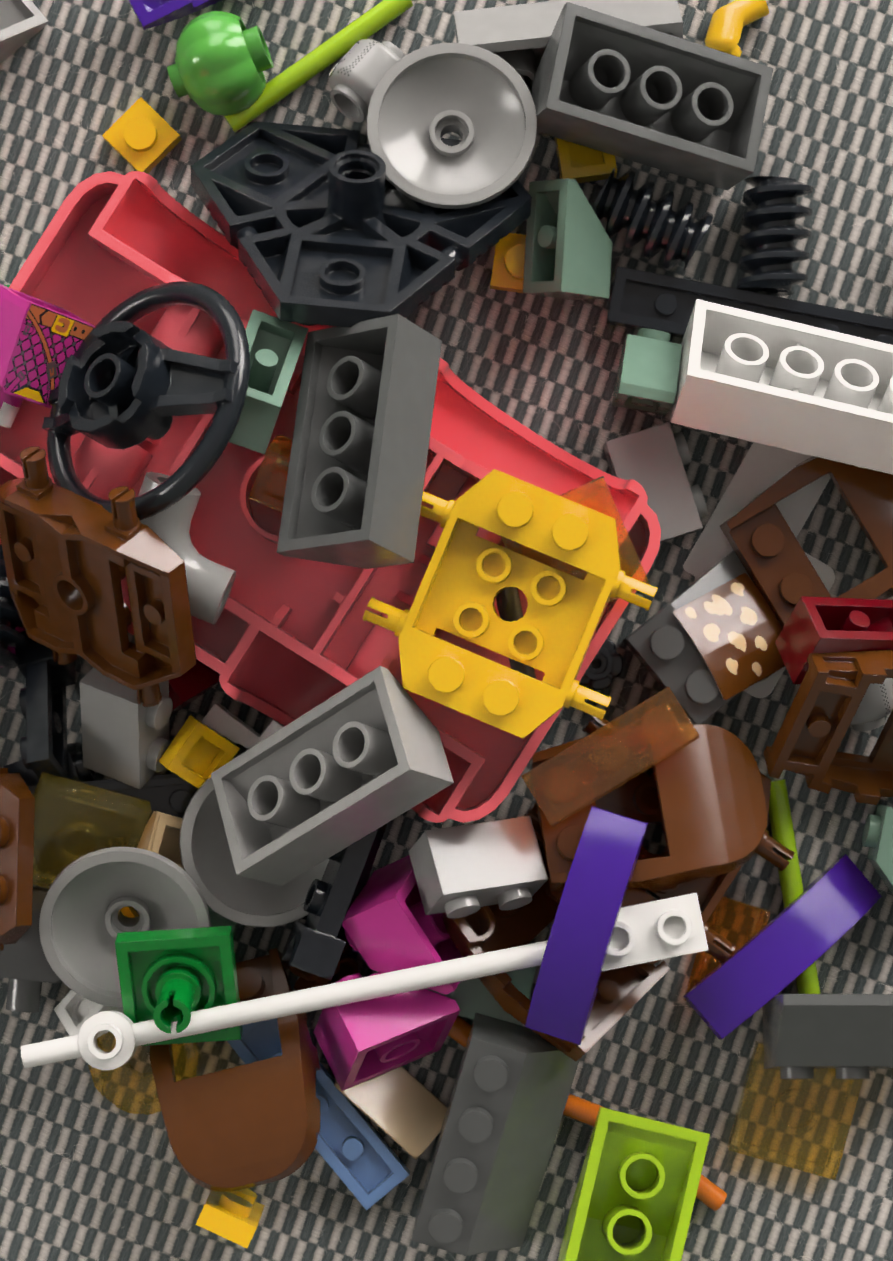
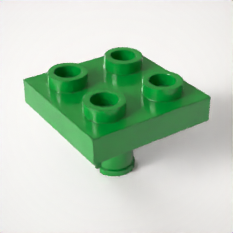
(176, 973)

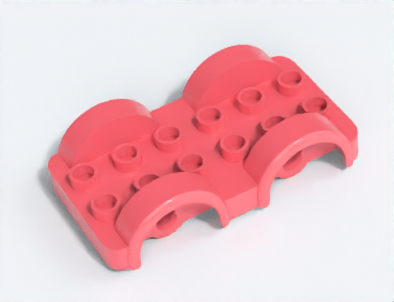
(290, 622)

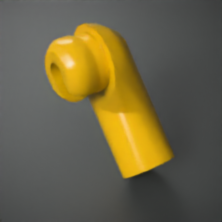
(728, 21)

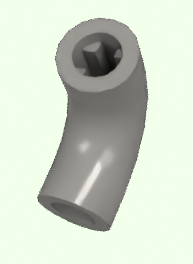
(207, 581)

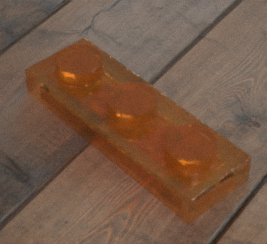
(610, 756)

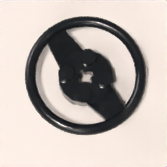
(132, 385)

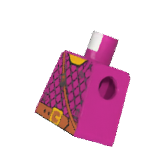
(33, 349)

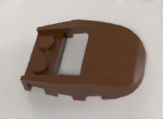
(774, 554)
(821, 719)
(708, 810)
(501, 929)
(249, 1119)

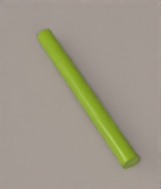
(320, 59)
(790, 877)

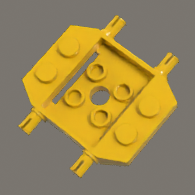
(461, 596)

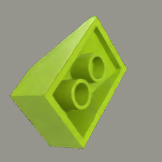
(634, 1190)

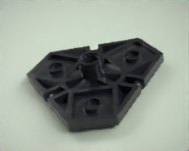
(332, 232)

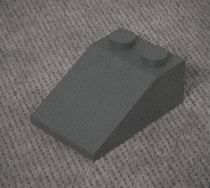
(671, 654)

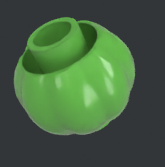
(220, 63)

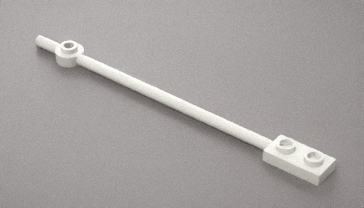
(640, 936)

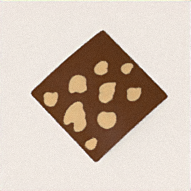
(734, 634)

